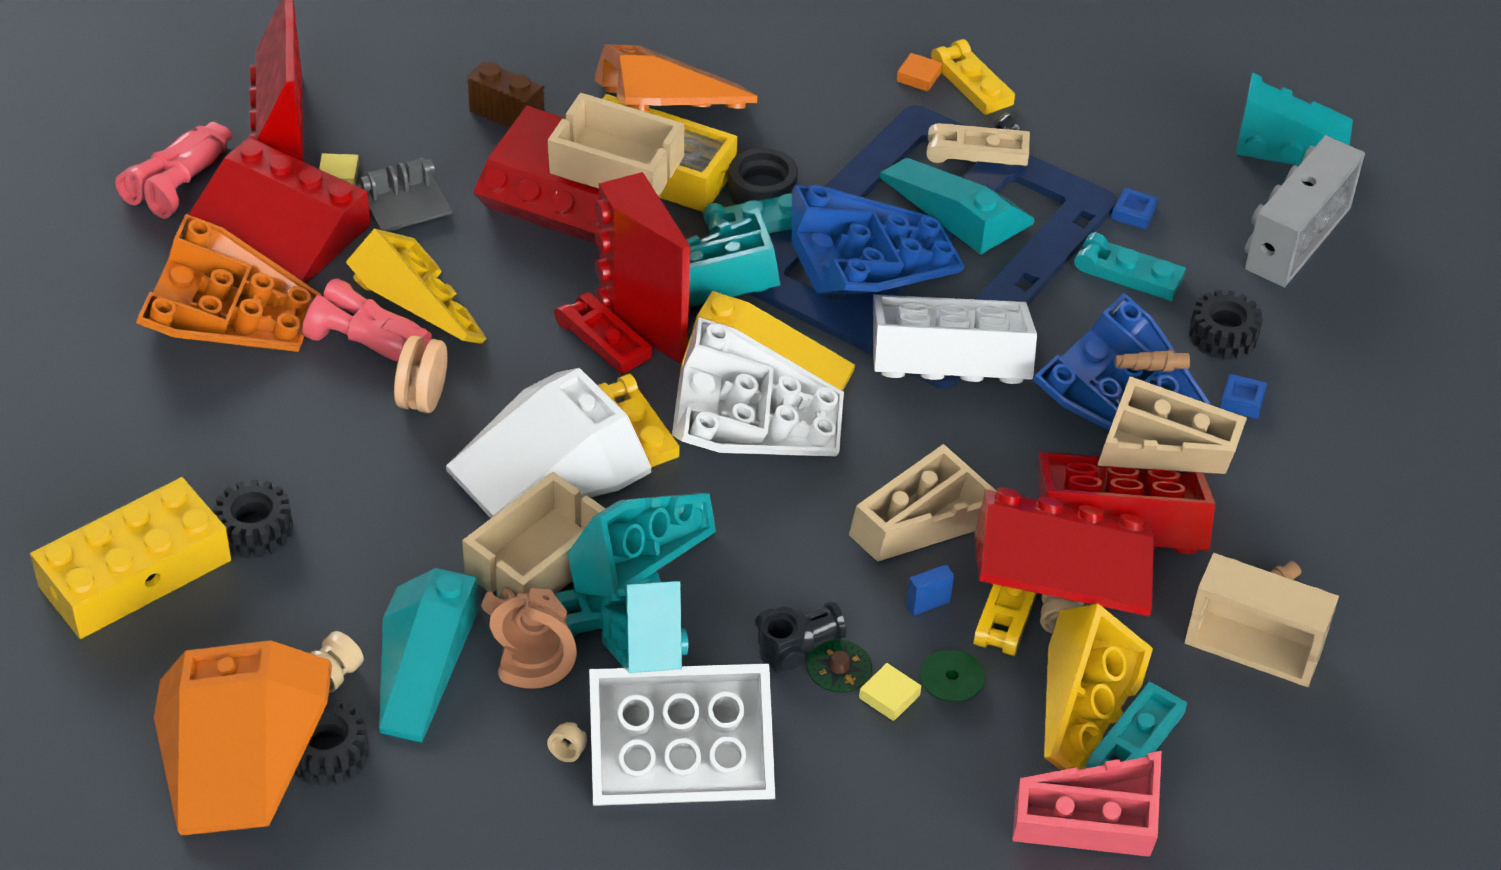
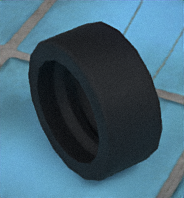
(761, 162)

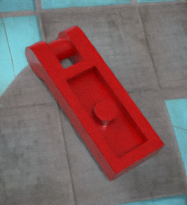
(604, 332)

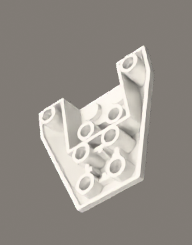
(752, 399)
(548, 428)

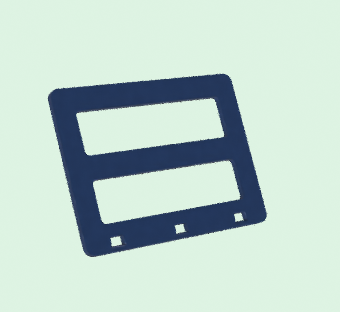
(1036, 262)

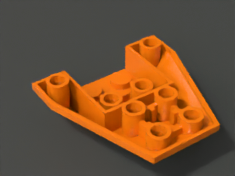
(650, 78)
(226, 293)
(236, 730)

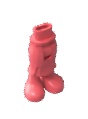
(167, 169)
(370, 325)

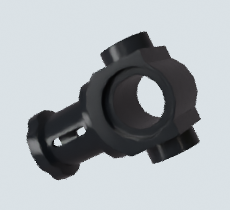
(789, 634)

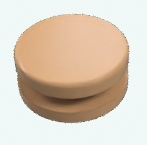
(420, 374)

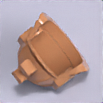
(533, 637)

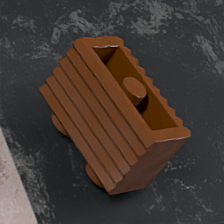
(501, 94)

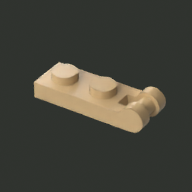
(977, 144)

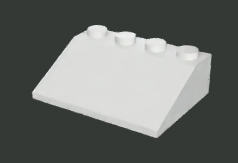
(953, 338)
(681, 735)

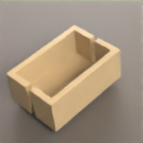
(614, 141)
(530, 539)
(1260, 619)

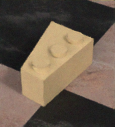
(920, 507)

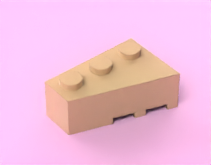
(1170, 432)

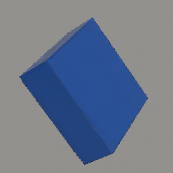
(1135, 208)
(1243, 396)
(929, 589)

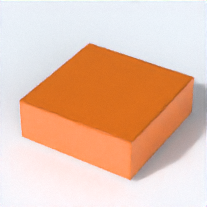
(919, 72)

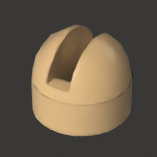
(560, 748)

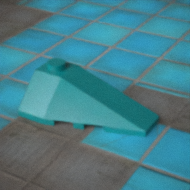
(961, 206)
(637, 539)
(421, 646)

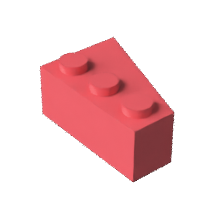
(1092, 807)

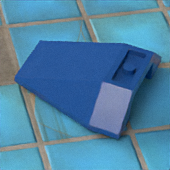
(864, 244)
(1086, 374)

